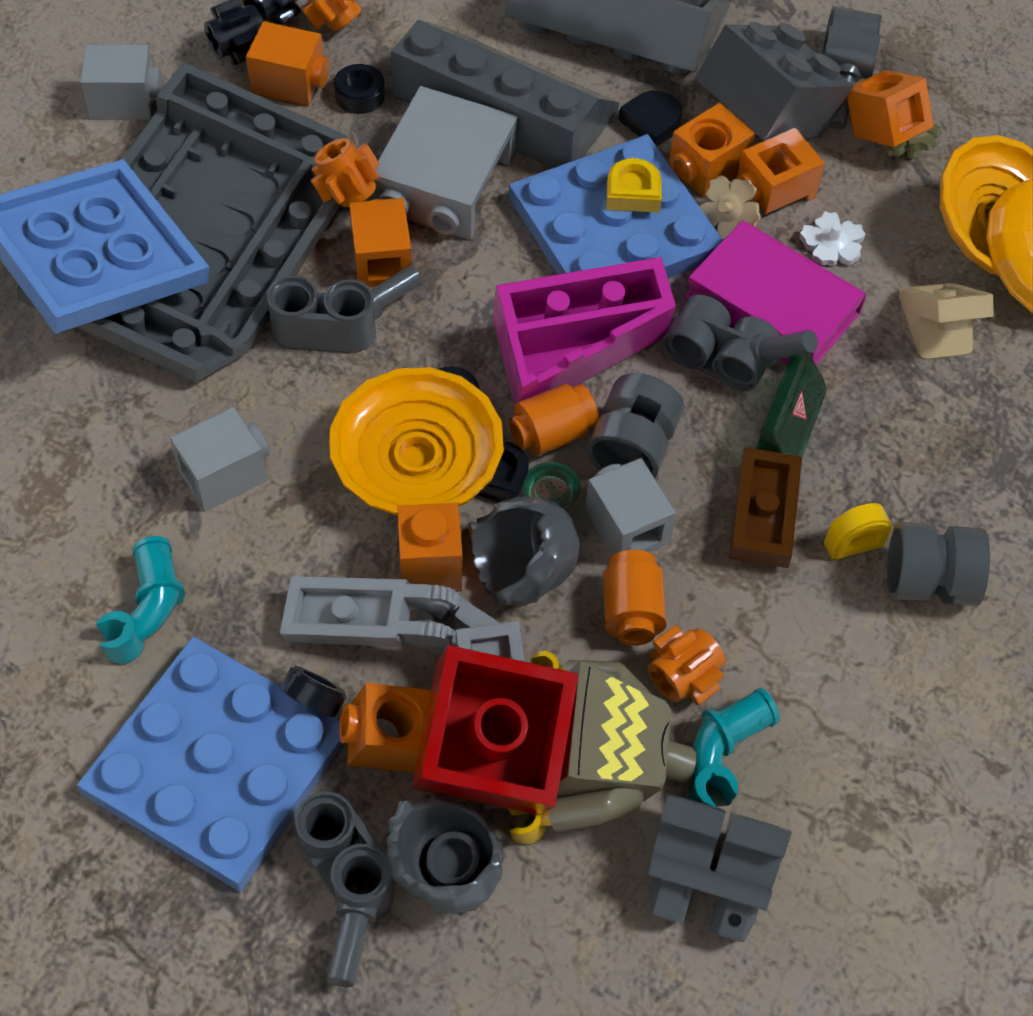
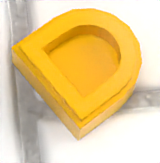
(634, 186)
(858, 531)

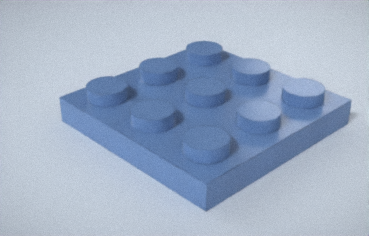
(577, 233)
(94, 246)
(214, 763)

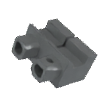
(742, 873)

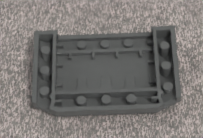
(243, 195)

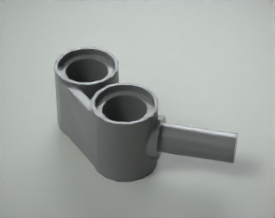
(853, 44)
(335, 319)
(735, 355)
(337, 862)

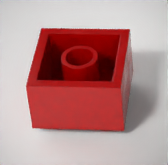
(495, 731)

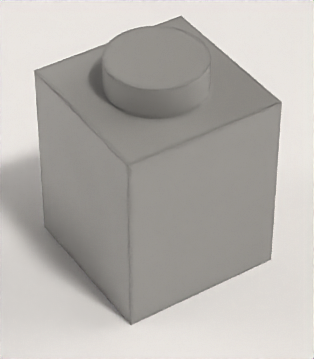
(120, 82)
(220, 458)
(629, 508)

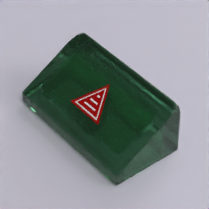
(794, 408)

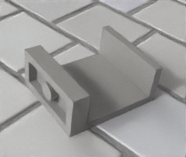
(444, 159)

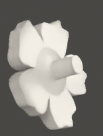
(832, 240)

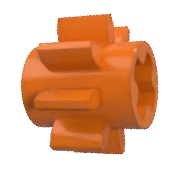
(332, 12)
(345, 172)
(686, 665)

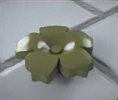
(920, 142)

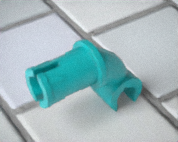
(155, 599)
(718, 737)

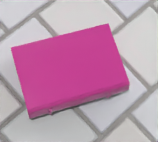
(775, 283)

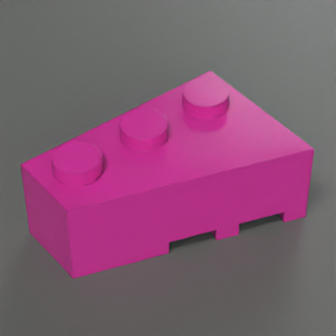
(579, 323)

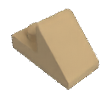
(943, 317)

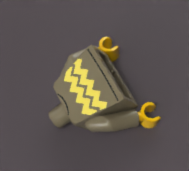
(613, 750)

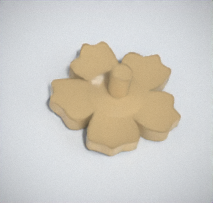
(730, 204)

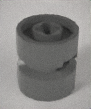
(636, 422)
(932, 563)

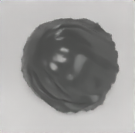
(523, 549)
(444, 854)

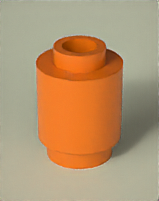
(553, 418)
(634, 597)

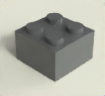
(774, 80)

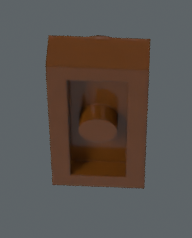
(766, 508)

